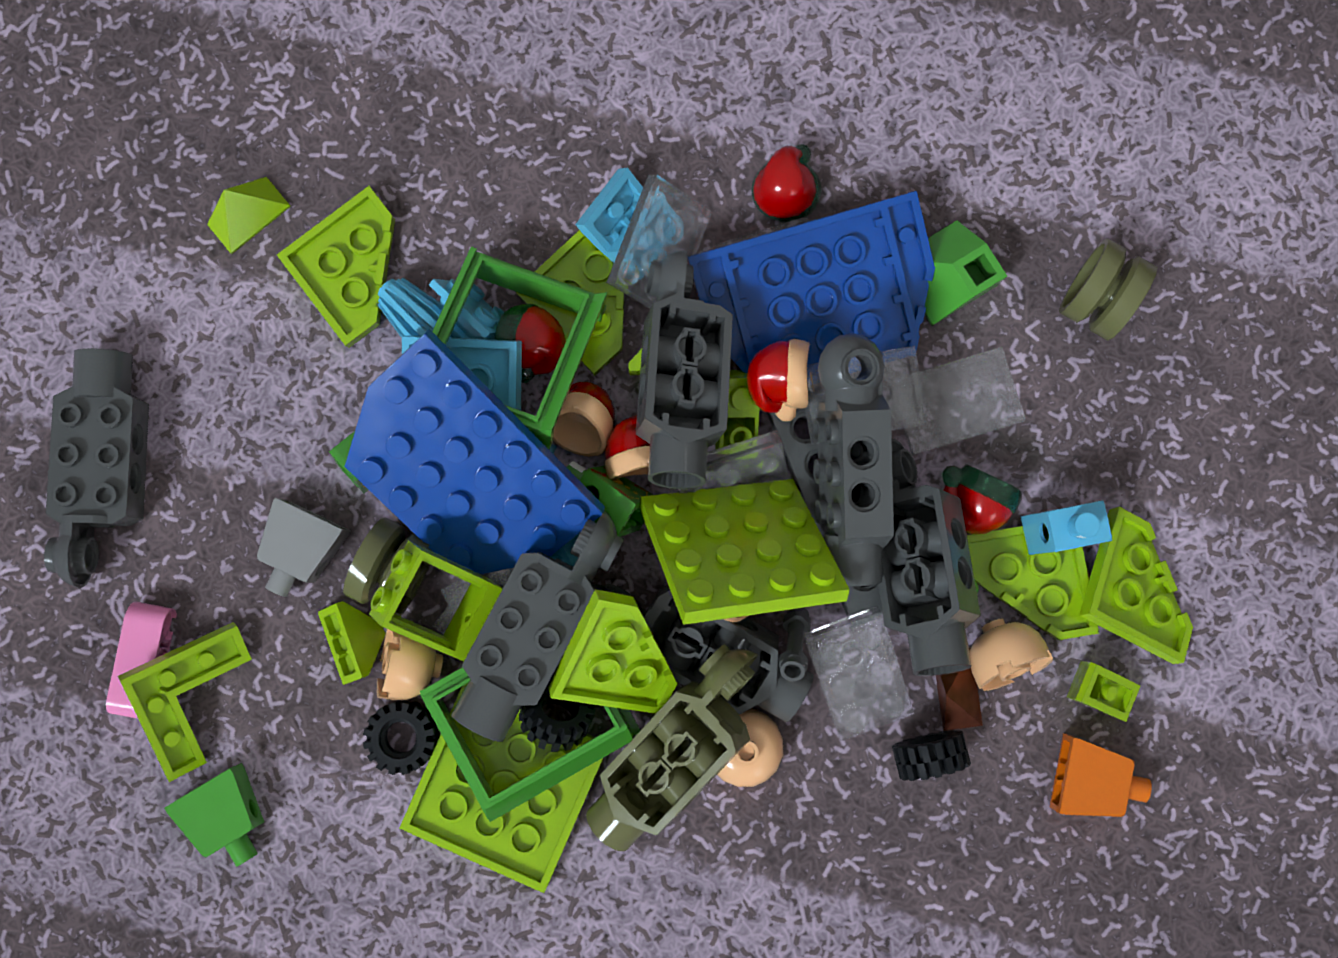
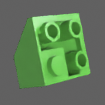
(962, 271)

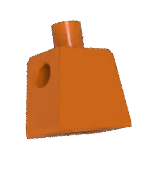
(1095, 781)

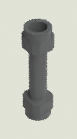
(793, 661)

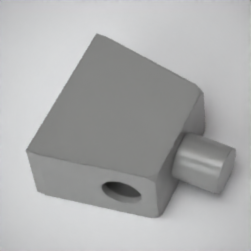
(297, 545)

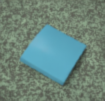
(611, 213)

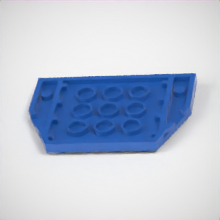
(824, 279)
(462, 464)

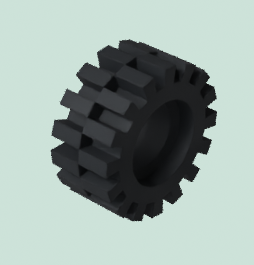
(553, 731)
(378, 743)
(931, 755)

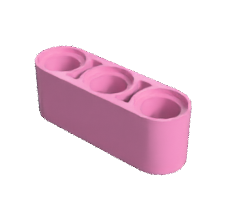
(142, 639)

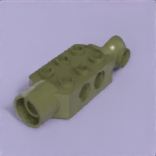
(674, 754)

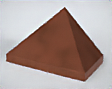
(959, 700)

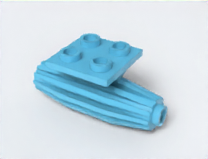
(415, 311)

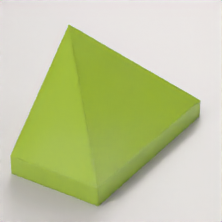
(245, 212)
(352, 640)

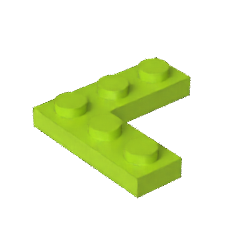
(156, 684)

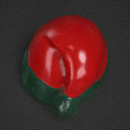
(787, 185)
(540, 337)
(984, 498)

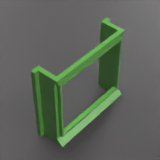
(587, 305)
(525, 789)

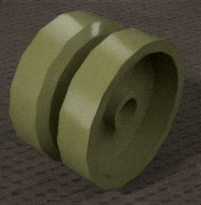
(1108, 289)
(373, 563)

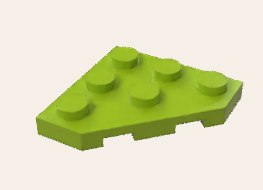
(345, 264)
(587, 268)
(1038, 586)
(1134, 591)
(613, 659)

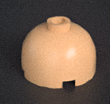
(1007, 653)
(406, 667)
(760, 756)

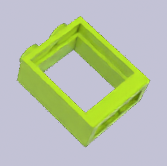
(467, 619)

